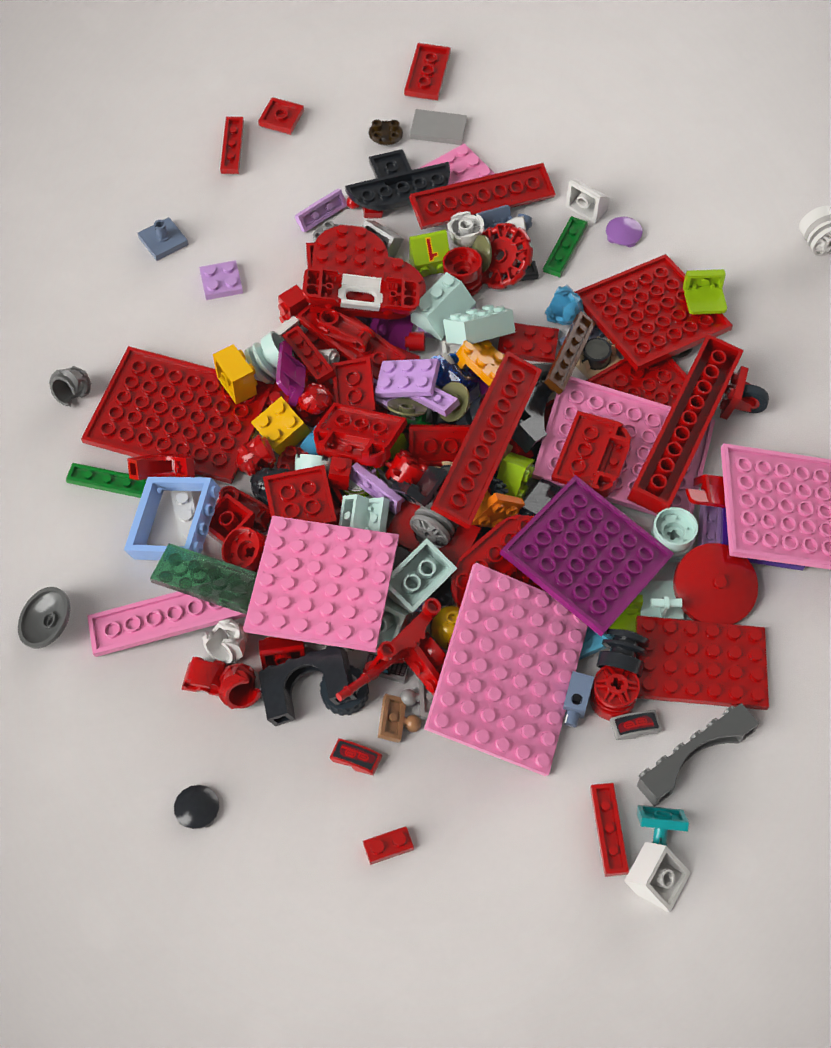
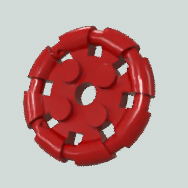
(511, 255)

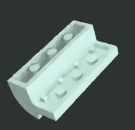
(364, 512)

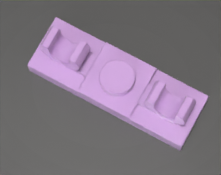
(320, 210)
(375, 486)

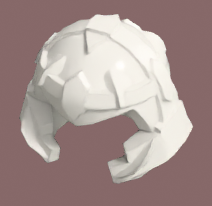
(226, 641)

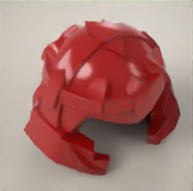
(314, 400)
(255, 456)
(238, 686)

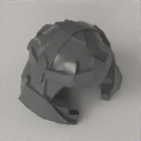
(69, 384)

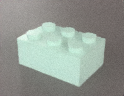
(479, 324)

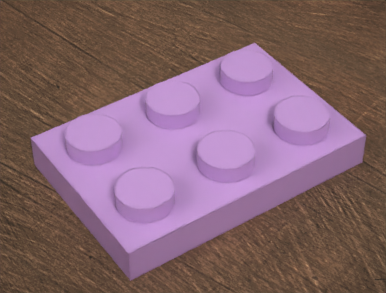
(407, 378)

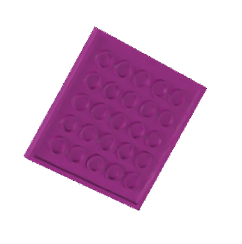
(587, 555)

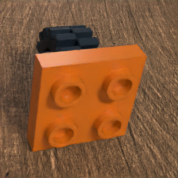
(497, 505)

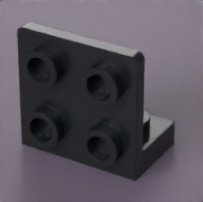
(424, 490)

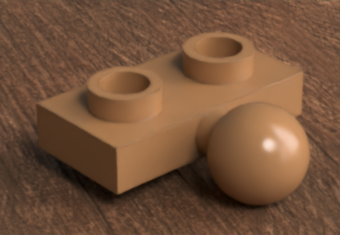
(393, 719)

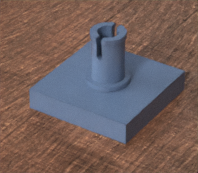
(162, 238)

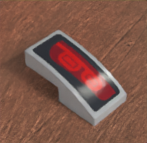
(635, 724)

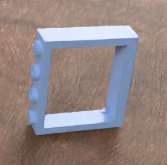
(148, 506)

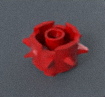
(406, 468)

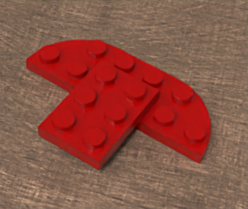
(487, 553)

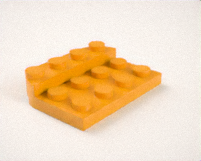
(480, 358)

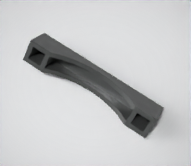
(731, 728)

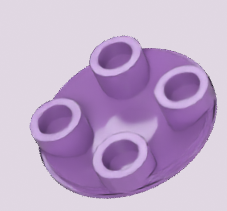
(624, 231)

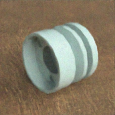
(265, 356)
(676, 531)

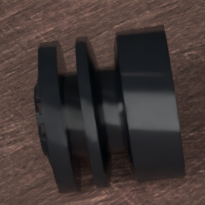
(624, 648)

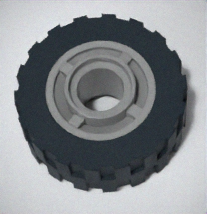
(349, 707)

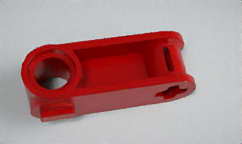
(345, 329)
(261, 510)

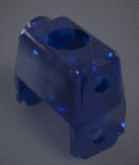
(453, 373)

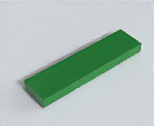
(565, 246)
(105, 480)

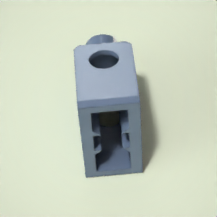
(579, 692)

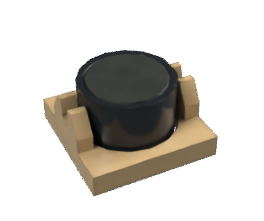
(597, 356)

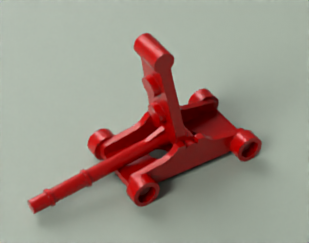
(400, 650)

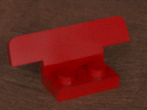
(711, 491)

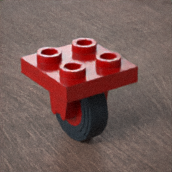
(743, 395)

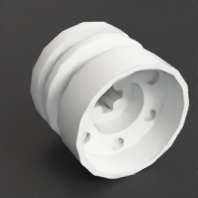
(817, 230)

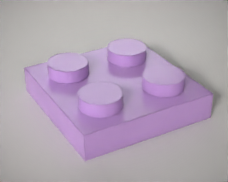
(221, 280)

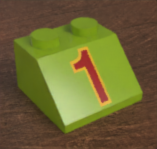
(427, 252)

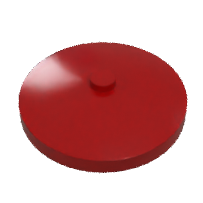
(715, 584)

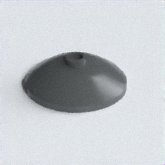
(44, 617)

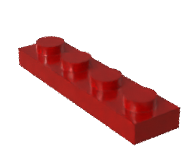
(232, 145)
(309, 355)
(609, 829)

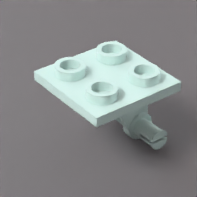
(661, 601)

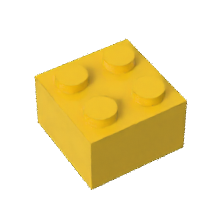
(235, 373)
(281, 426)

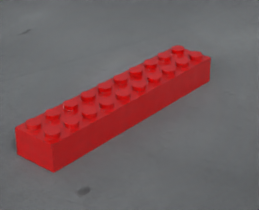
(685, 425)

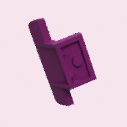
(393, 329)
(290, 374)

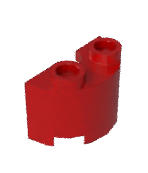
(203, 676)

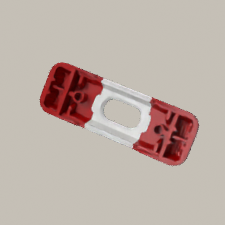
(390, 293)

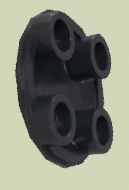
(196, 807)

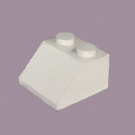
(586, 201)
(657, 875)

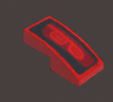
(357, 756)

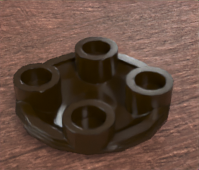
(385, 132)

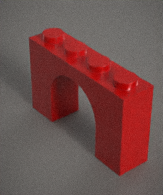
(461, 541)

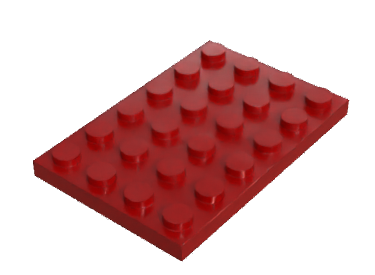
(703, 663)

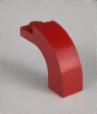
(161, 466)

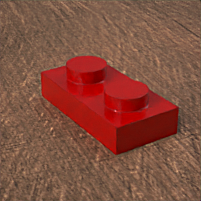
(388, 845)

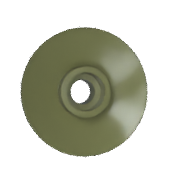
(483, 247)
(461, 392)
(406, 407)

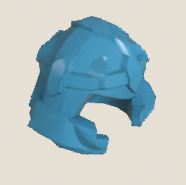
(564, 306)

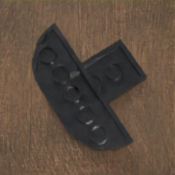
(395, 181)

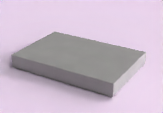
(438, 126)

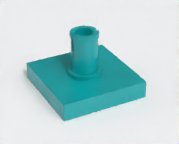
(662, 820)

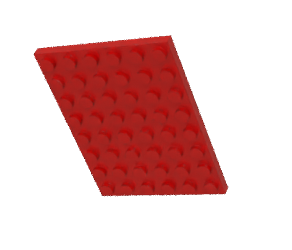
(174, 408)

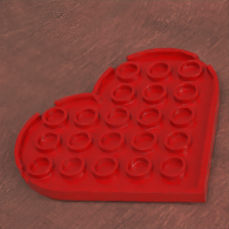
(360, 253)

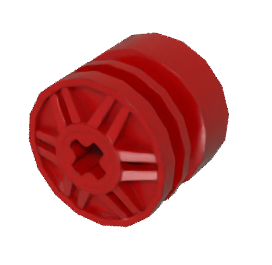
(466, 266)
(244, 548)
(614, 692)

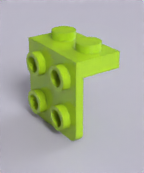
(705, 291)

